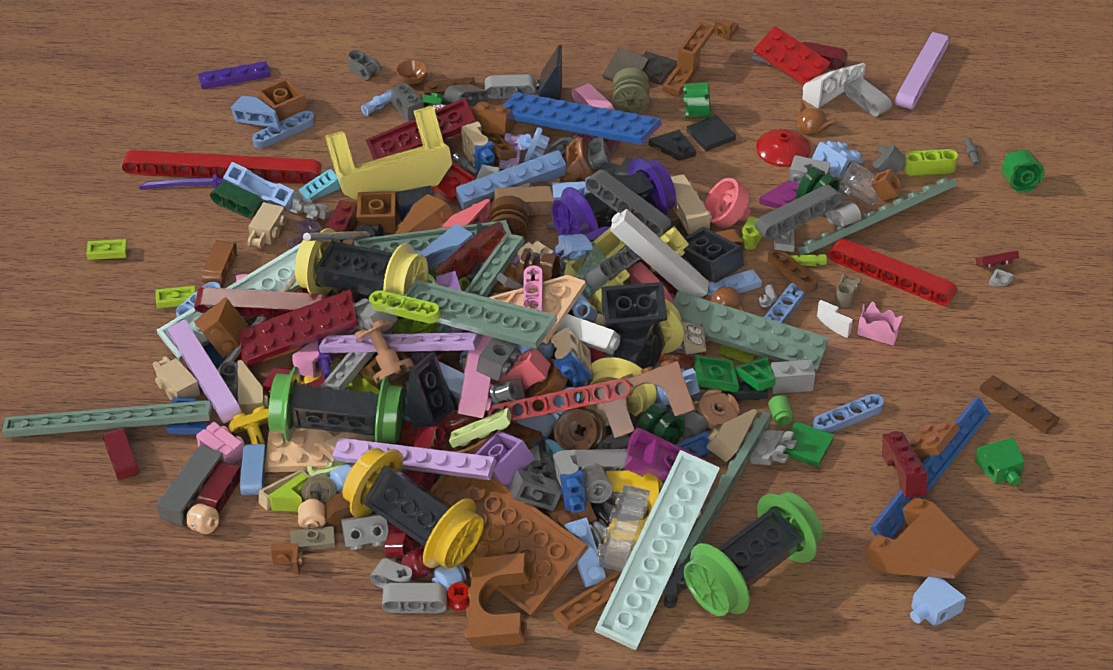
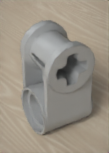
(390, 572)

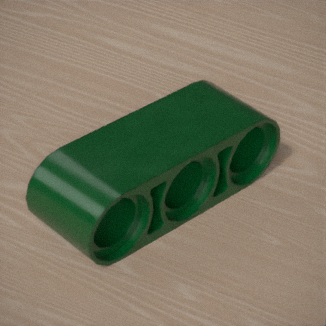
(236, 199)

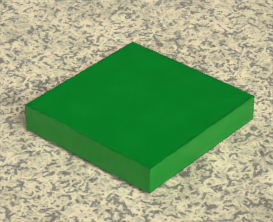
(715, 373)
(811, 444)

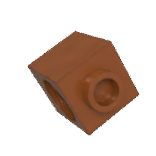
(887, 185)

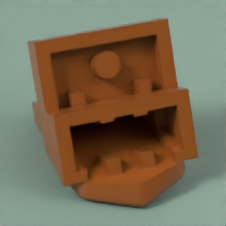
(577, 161)

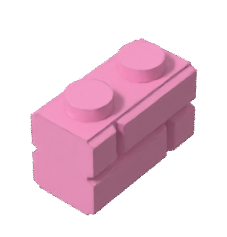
(220, 439)

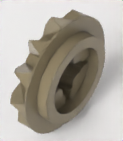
(324, 483)

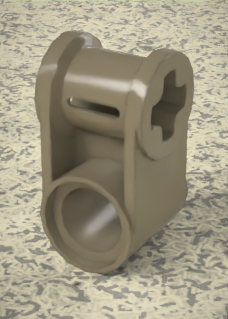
(847, 290)

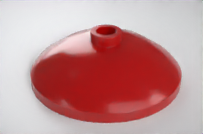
(780, 147)

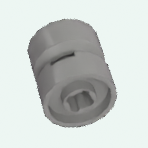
(596, 483)

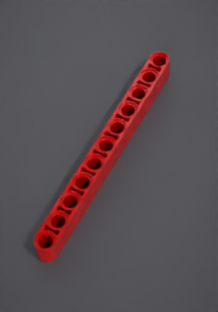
(205, 165)

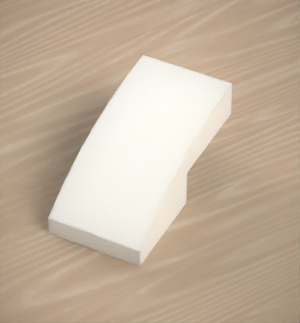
(832, 319)

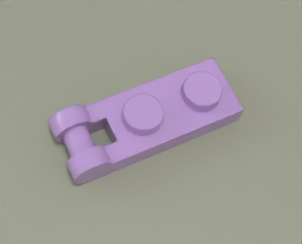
(513, 141)

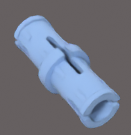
(376, 103)

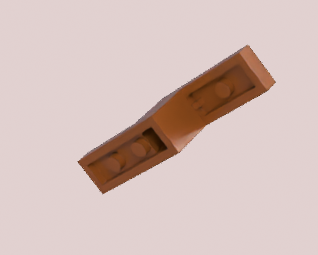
(688, 58)

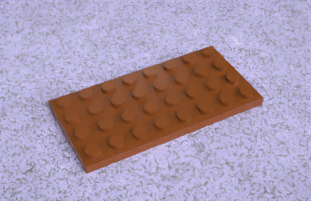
(516, 529)

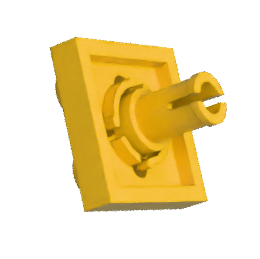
(250, 423)

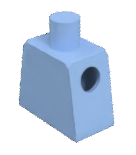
(936, 602)

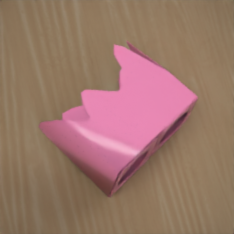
(879, 325)

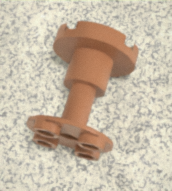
(386, 357)

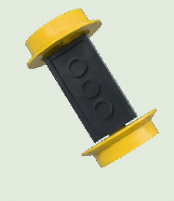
(381, 487)

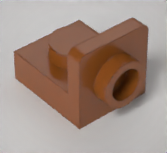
(725, 28)
(287, 554)

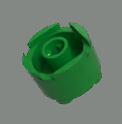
(697, 100)
(1022, 170)

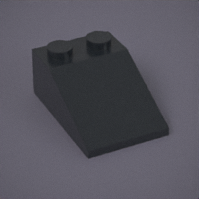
(551, 77)
(713, 254)
(633, 306)
(428, 394)

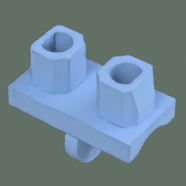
(527, 142)

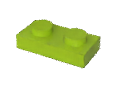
(106, 249)
(173, 296)

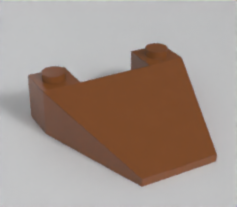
(926, 548)

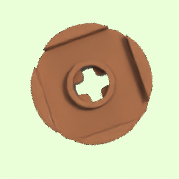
(714, 398)

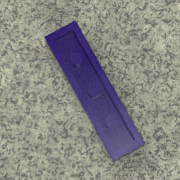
(234, 75)

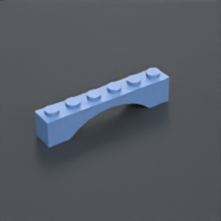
(539, 169)
(446, 245)

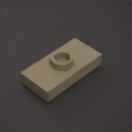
(313, 538)

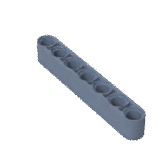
(454, 382)

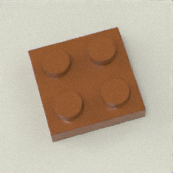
(933, 438)

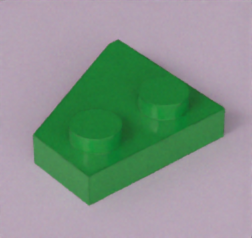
(434, 99)
(757, 374)

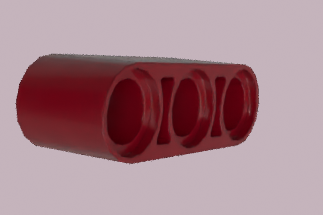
(835, 55)
(120, 454)
(220, 486)

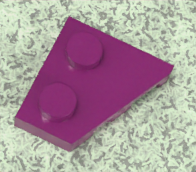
(780, 195)

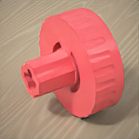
(728, 203)

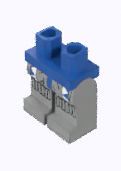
(570, 481)

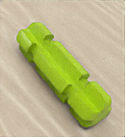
(811, 260)

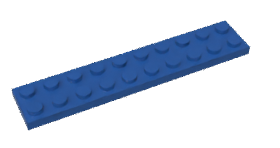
(582, 118)

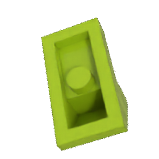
(289, 495)

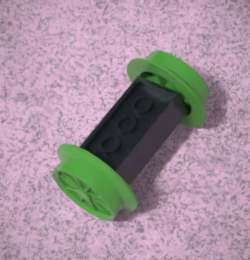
(335, 409)
(723, 574)

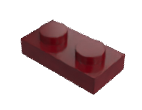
(1004, 258)

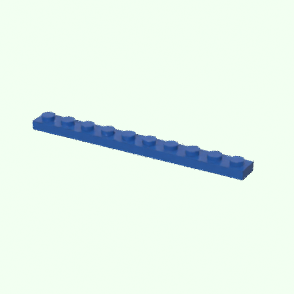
(969, 422)

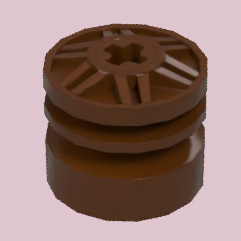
(512, 210)
(549, 264)
(569, 427)

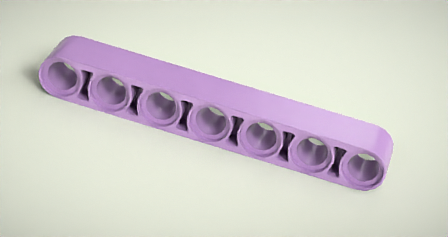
(922, 70)
(204, 371)

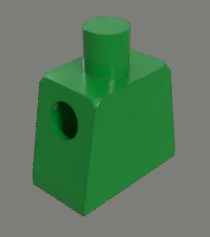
(1001, 461)

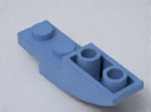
(573, 246)

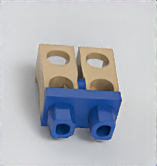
(476, 146)
(572, 357)

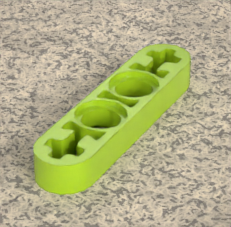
(426, 312)

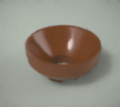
(409, 69)

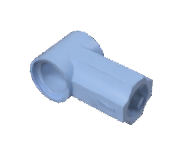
(580, 305)

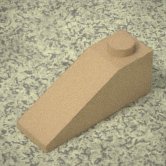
(249, 391)
(728, 437)

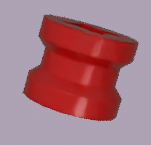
(455, 599)

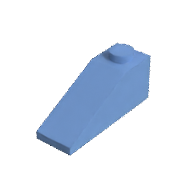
(255, 112)

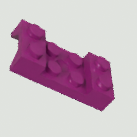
(650, 454)

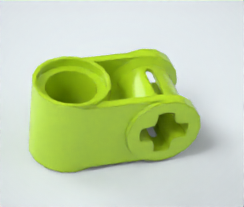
(750, 235)

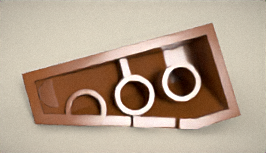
(426, 214)

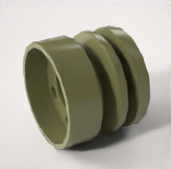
(631, 91)

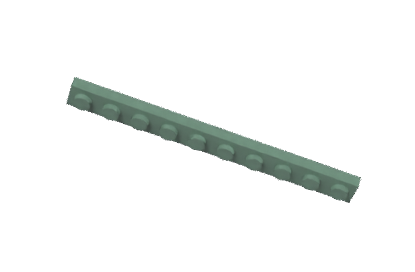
(872, 217)
(107, 418)
(726, 485)

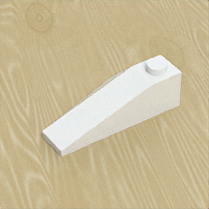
(831, 84)

